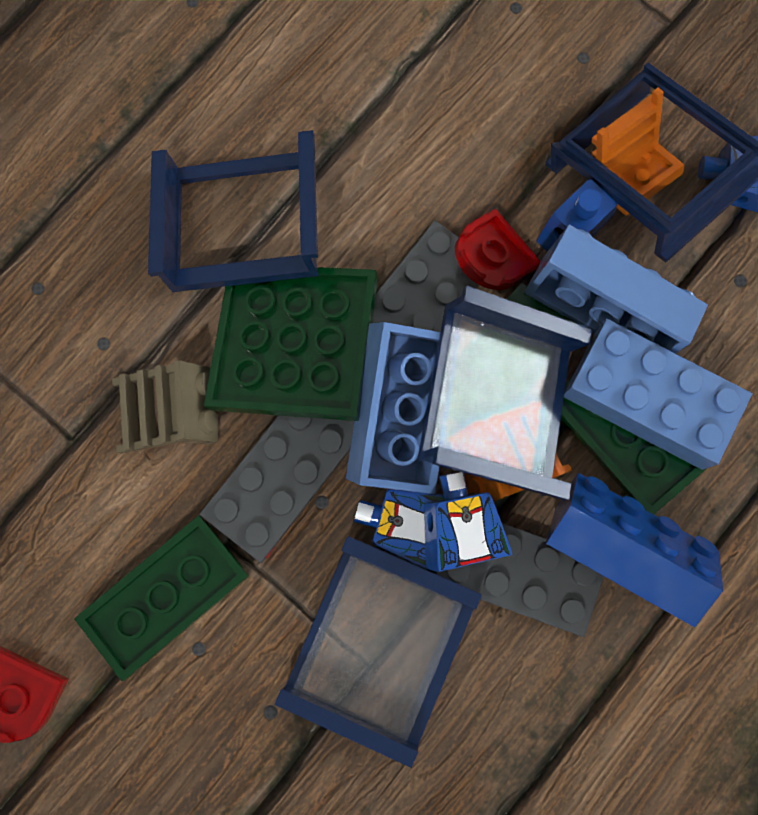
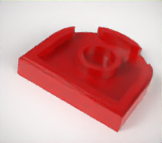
(494, 253)
(26, 696)

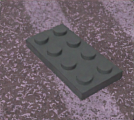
(534, 582)

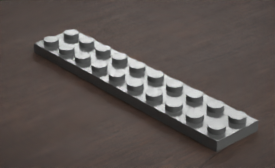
(303, 452)

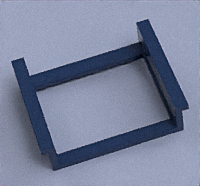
(706, 206)
(166, 220)

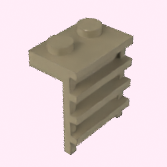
(179, 407)

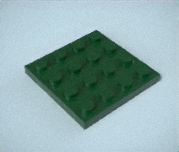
(294, 346)

